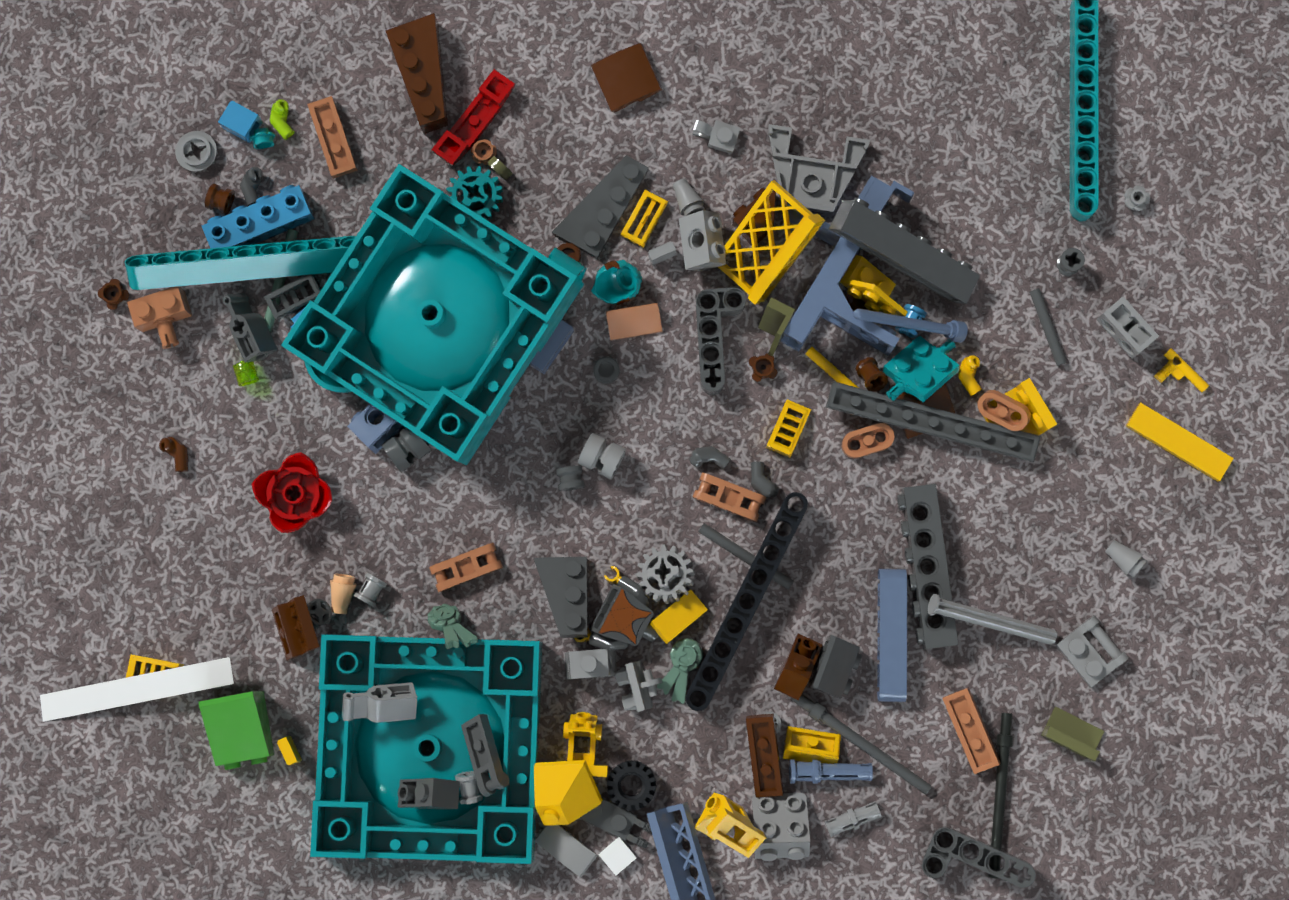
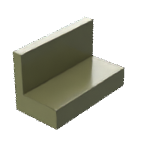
(775, 320)
(1073, 734)

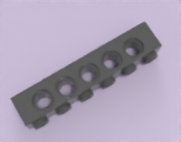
(926, 498)

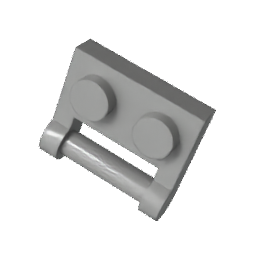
(1085, 657)

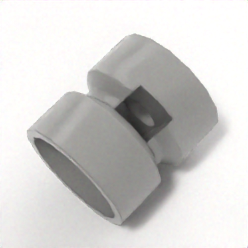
(602, 456)

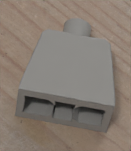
(590, 664)

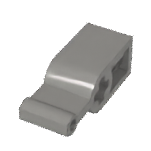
(381, 703)

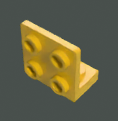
(871, 286)
(1041, 417)

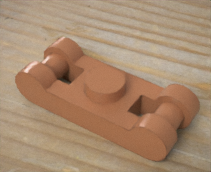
(729, 497)
(465, 567)

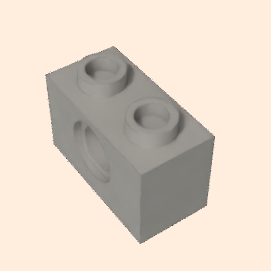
(702, 241)

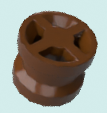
(219, 199)

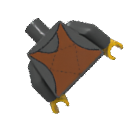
(622, 616)

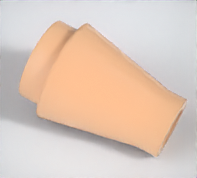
(341, 592)

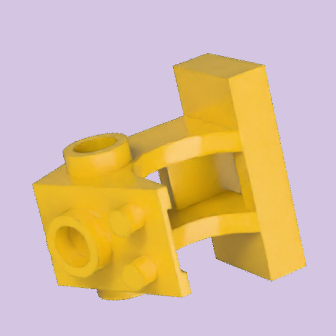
(585, 725)
(723, 814)

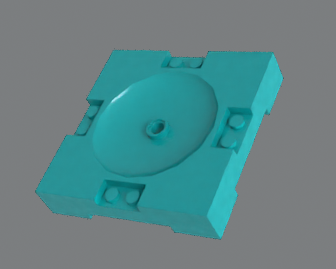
(491, 301)
(365, 760)

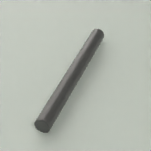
(741, 553)

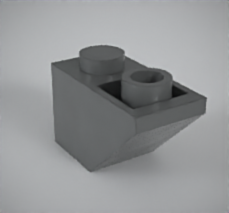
(428, 793)

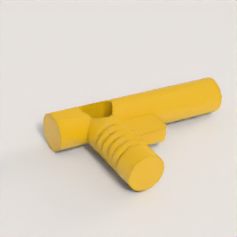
(1179, 371)

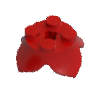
(273, 491)

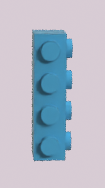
(260, 220)

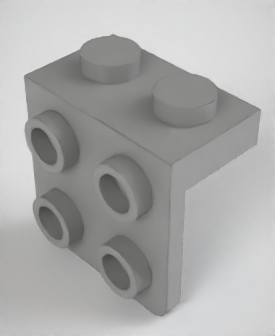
(784, 824)

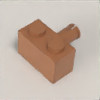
(159, 312)

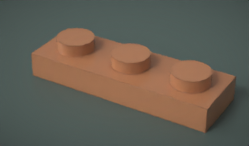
(332, 137)
(971, 730)

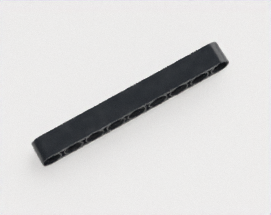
(746, 615)

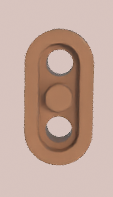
(1004, 411)
(867, 440)

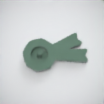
(447, 619)
(685, 656)

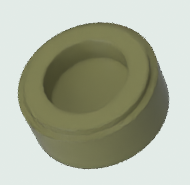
(499, 168)

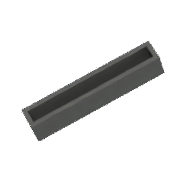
(904, 251)

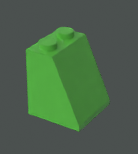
(238, 729)

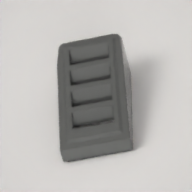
(290, 288)

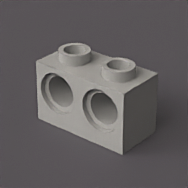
(1127, 327)

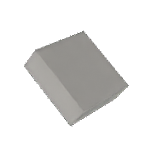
(662, 253)

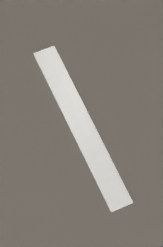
(137, 689)

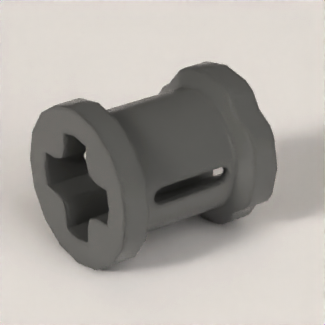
(1078, 261)

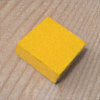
(289, 750)

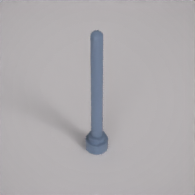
(953, 330)

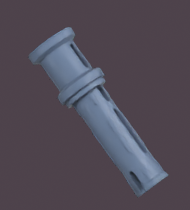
(817, 771)

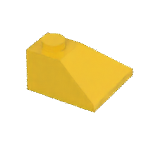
(564, 791)

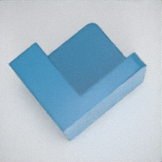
(240, 121)

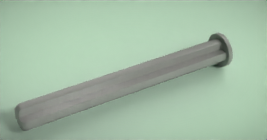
(990, 620)

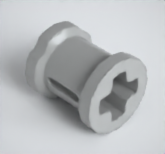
(370, 590)
(468, 788)

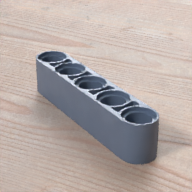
(893, 635)

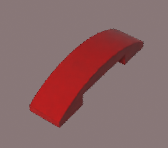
(475, 119)

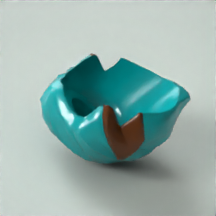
(617, 282)

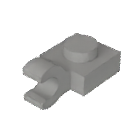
(721, 136)

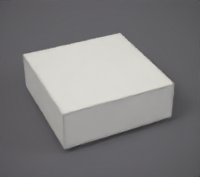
(617, 856)

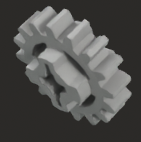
(676, 574)

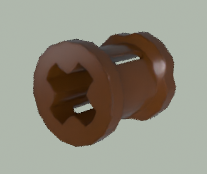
(873, 377)

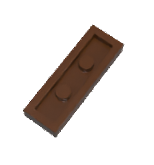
(764, 755)

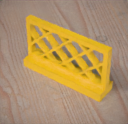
(787, 252)

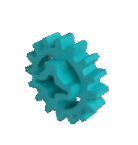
(480, 185)

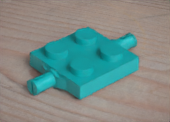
(921, 369)

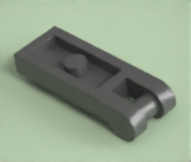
(484, 755)

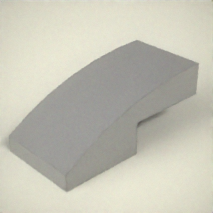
(566, 849)

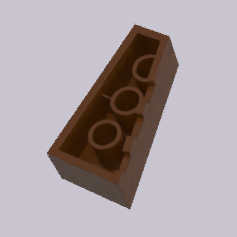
(419, 61)

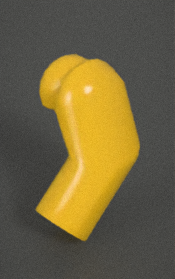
(967, 373)

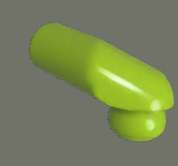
(278, 118)

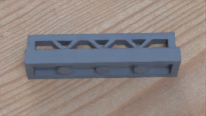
(676, 860)

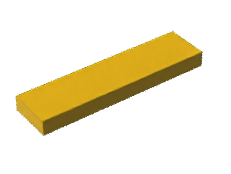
(1179, 442)

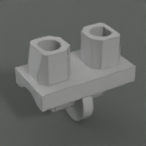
(642, 686)

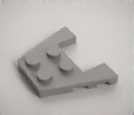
(814, 181)

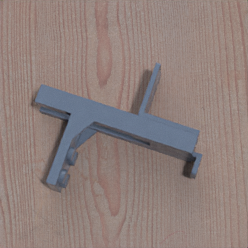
(825, 295)

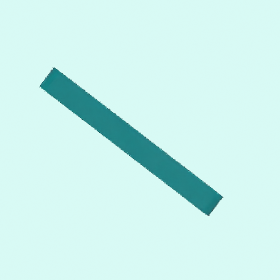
(1084, 117)
(236, 263)

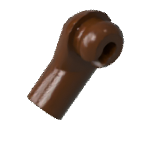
(177, 451)

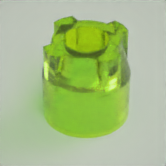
(245, 373)

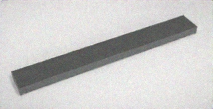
(932, 422)

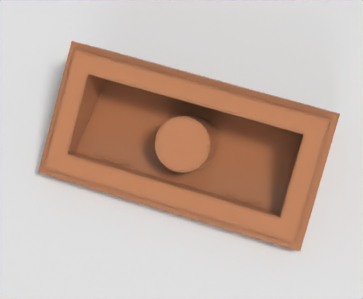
(634, 321)

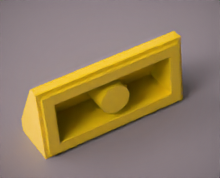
(811, 745)

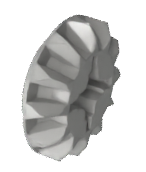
(185, 148)

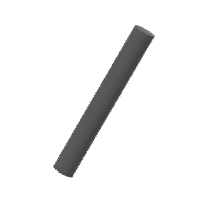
(1048, 327)

